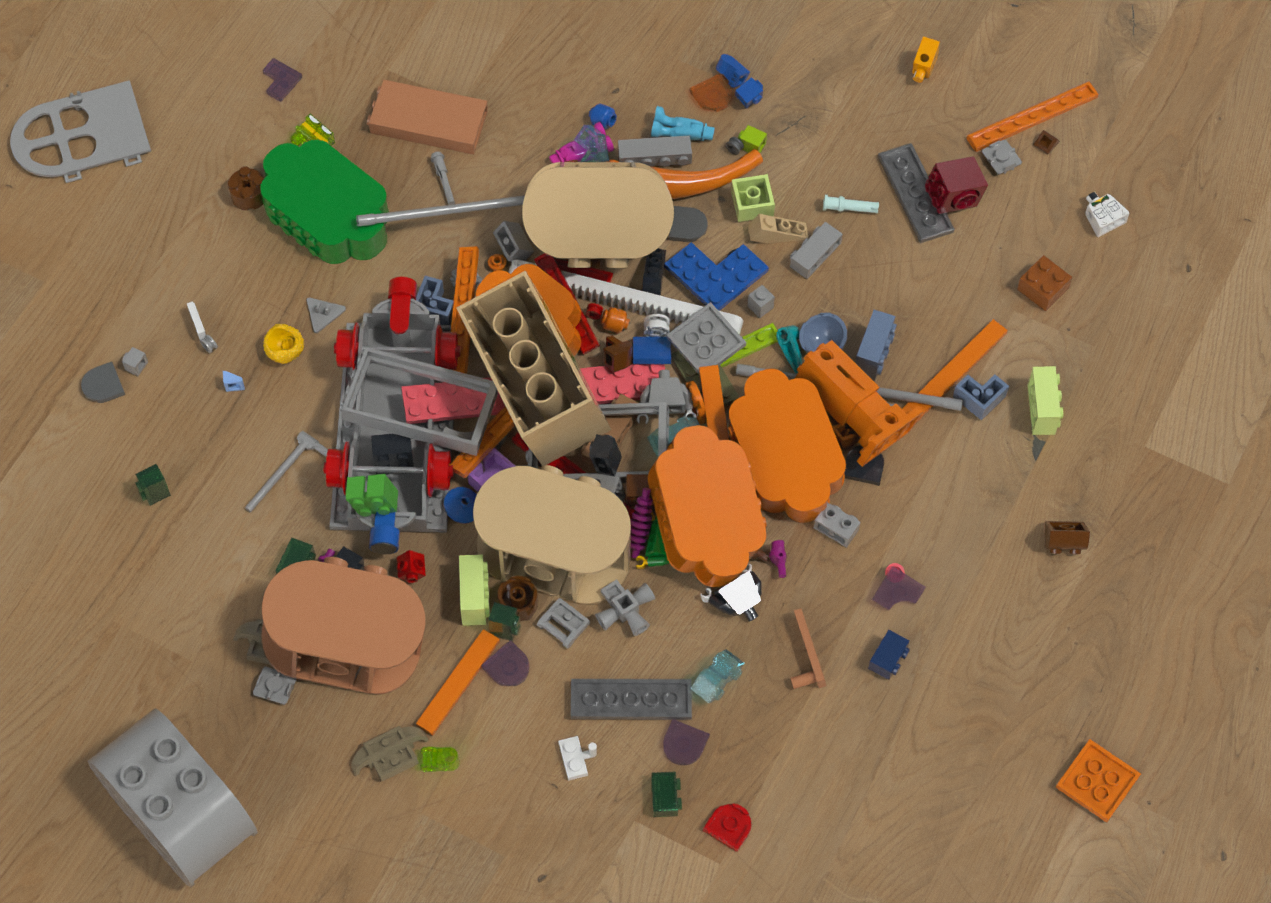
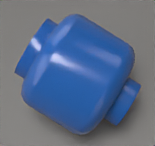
(603, 114)

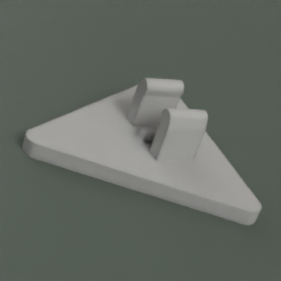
(323, 313)

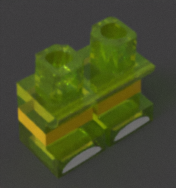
(312, 130)

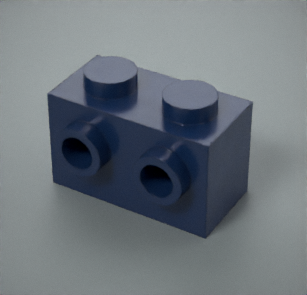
(889, 654)

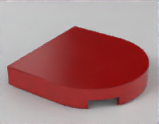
(729, 825)

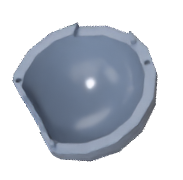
(821, 330)

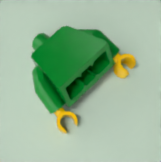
(655, 548)

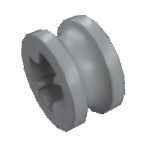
(208, 343)

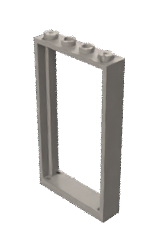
(626, 409)
(412, 431)

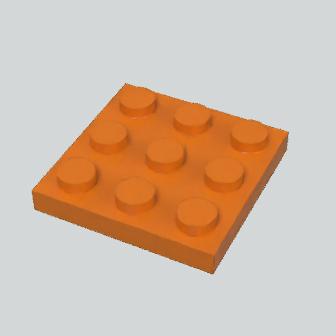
(1098, 780)

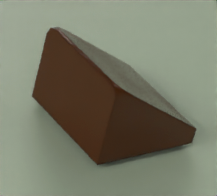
(1046, 142)

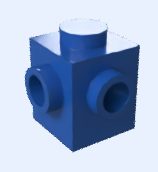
(750, 92)

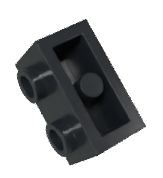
(605, 454)

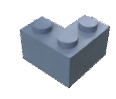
(431, 297)
(979, 398)

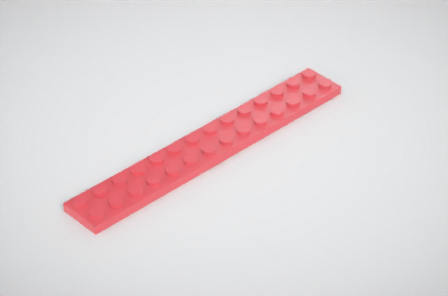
(453, 402)

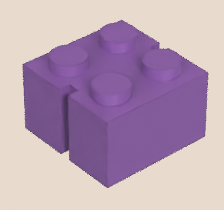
(492, 464)

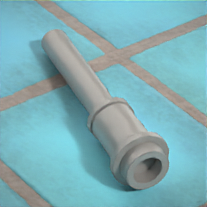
(441, 171)

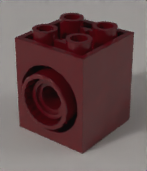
(956, 185)

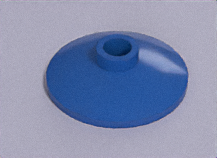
(456, 509)

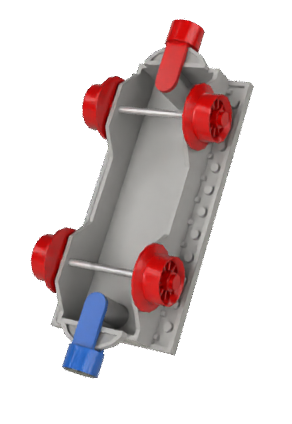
(409, 331)

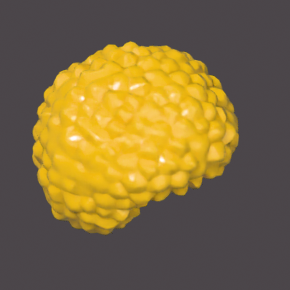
(283, 343)

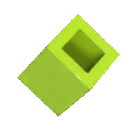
(752, 139)

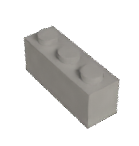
(815, 250)

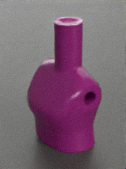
(778, 556)

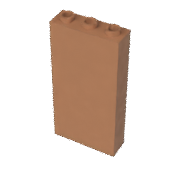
(428, 116)

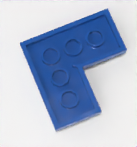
(716, 282)

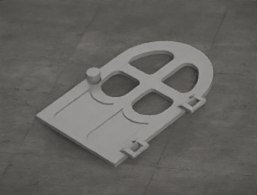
(112, 122)

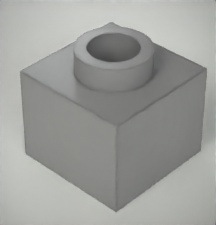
(134, 361)

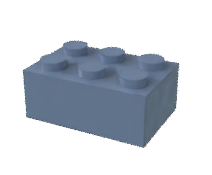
(876, 343)

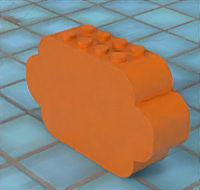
(787, 444)
(707, 506)

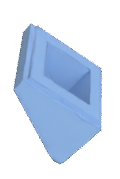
(232, 382)

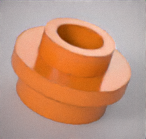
(497, 266)

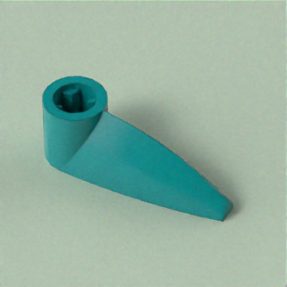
(787, 339)

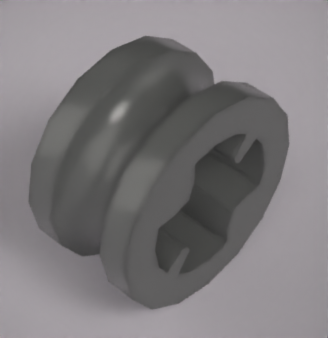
(734, 145)

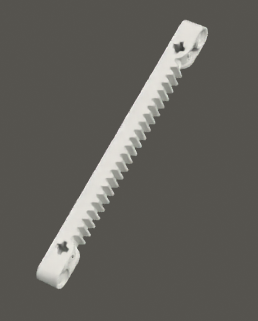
(632, 298)

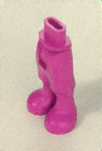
(575, 151)

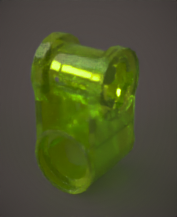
(437, 759)

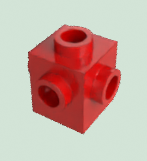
(411, 566)

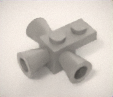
(625, 606)

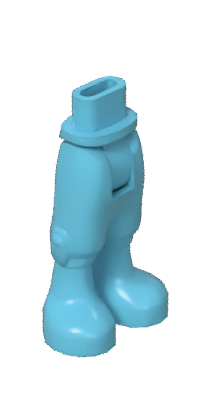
(680, 127)

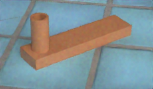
(815, 675)

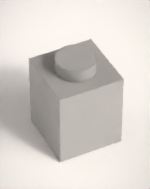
(761, 301)

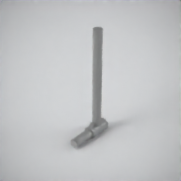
(305, 442)

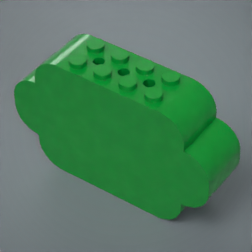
(316, 200)

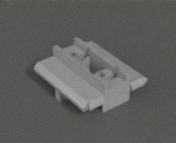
(1001, 156)
(274, 686)

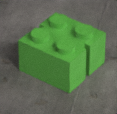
(380, 495)

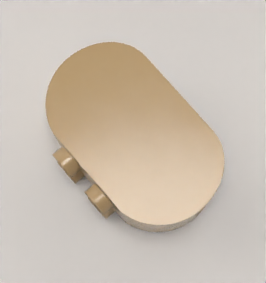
(597, 211)
(554, 531)

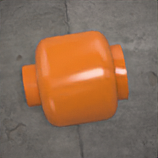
(615, 320)

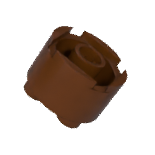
(245, 188)
(521, 588)

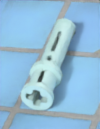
(841, 204)

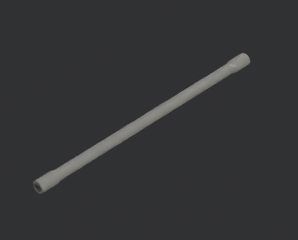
(371, 219)
(946, 402)

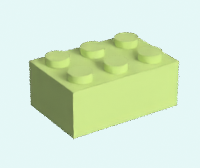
(1044, 400)
(474, 590)

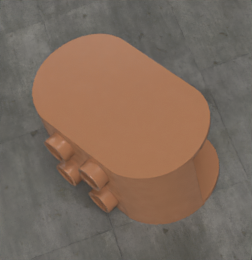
(335, 618)

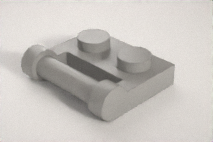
(566, 617)

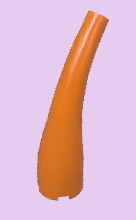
(691, 183)

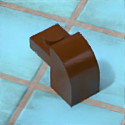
(617, 354)

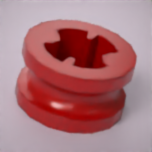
(594, 311)

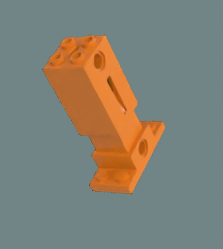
(853, 399)

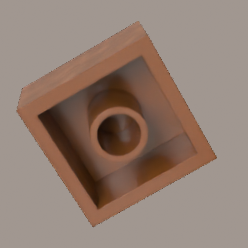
(1044, 283)

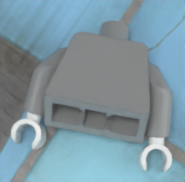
(670, 391)

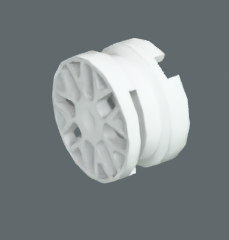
(657, 326)

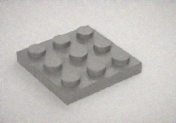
(706, 338)

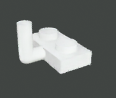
(574, 757)

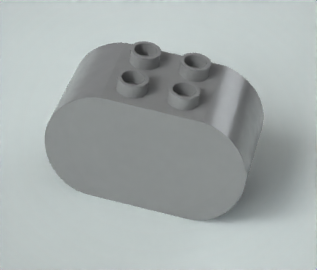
(172, 796)

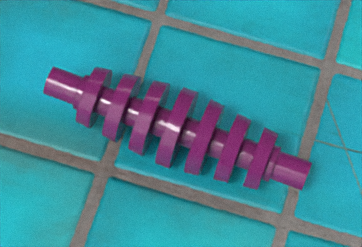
(641, 522)

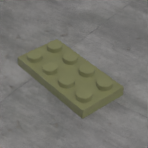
(689, 374)

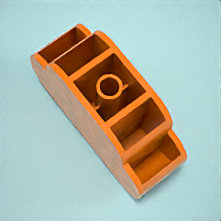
(558, 299)

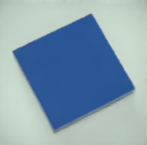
(651, 350)

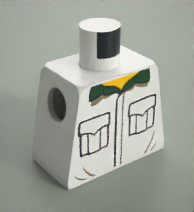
(1105, 213)

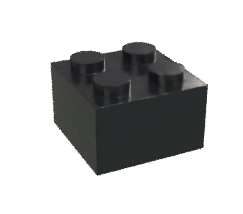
(392, 451)

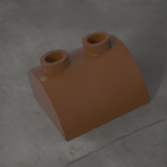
(1066, 535)

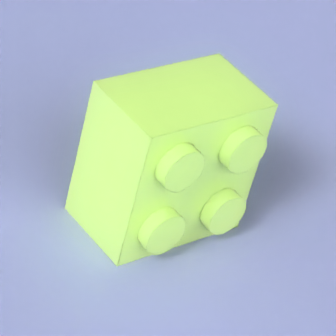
(752, 197)

